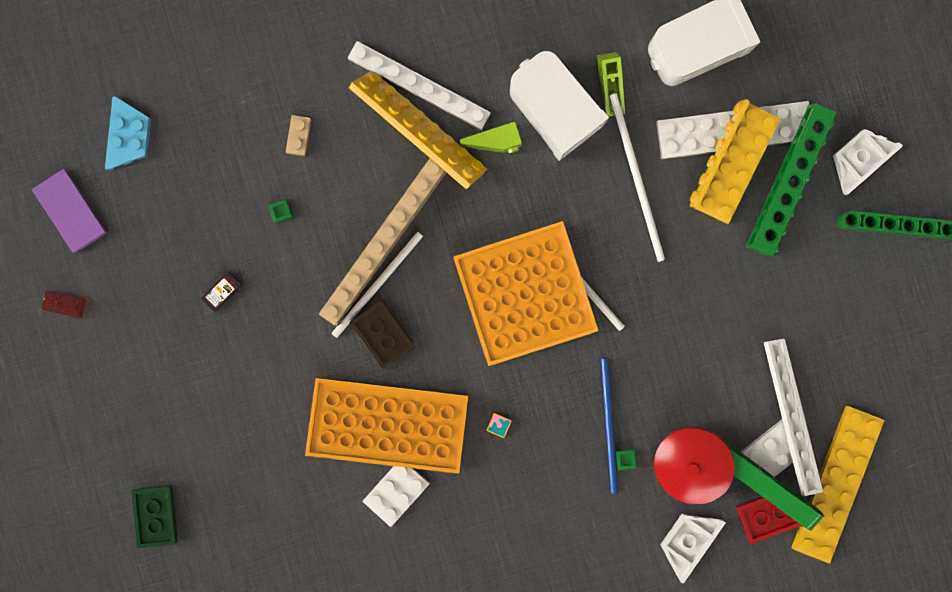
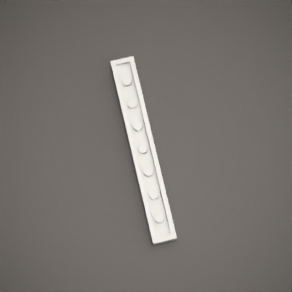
(419, 85)
(793, 417)

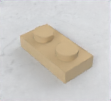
(298, 135)

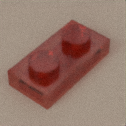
(63, 304)

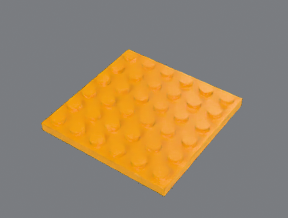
(525, 293)

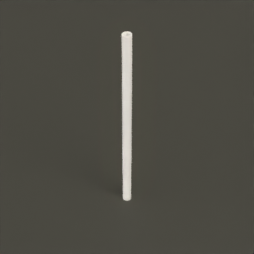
(637, 177)

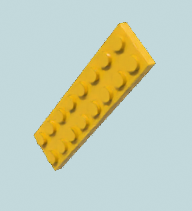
(418, 128)
(840, 482)

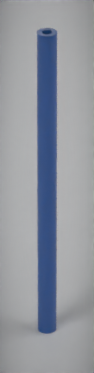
(609, 426)

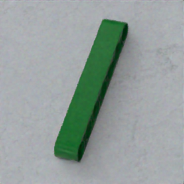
(896, 225)
(775, 490)

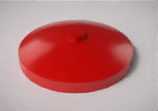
(694, 465)

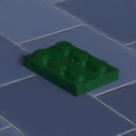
(154, 516)

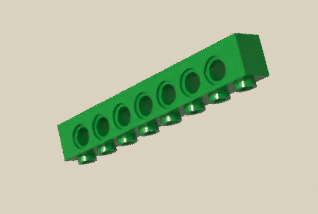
(825, 120)

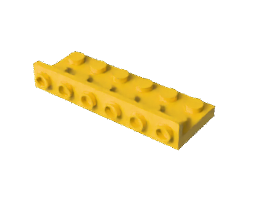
(734, 161)

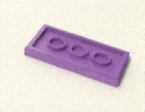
(69, 211)

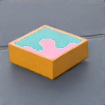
(498, 425)

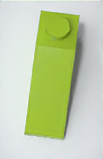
(611, 80)
(497, 139)

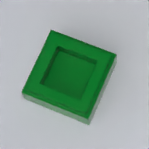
(280, 211)
(625, 459)

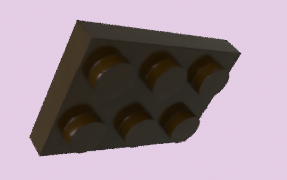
(382, 334)

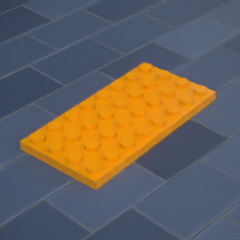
(386, 425)

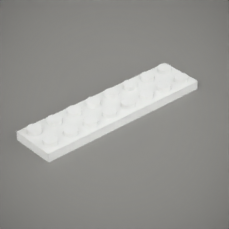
(701, 133)

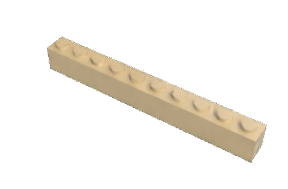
(382, 242)

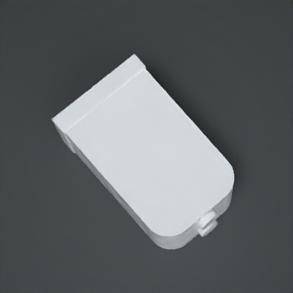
(702, 41)
(555, 103)

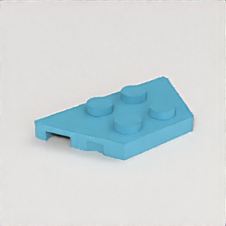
(127, 135)

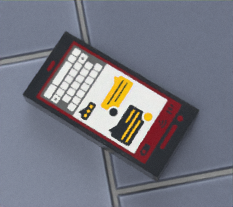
(222, 291)

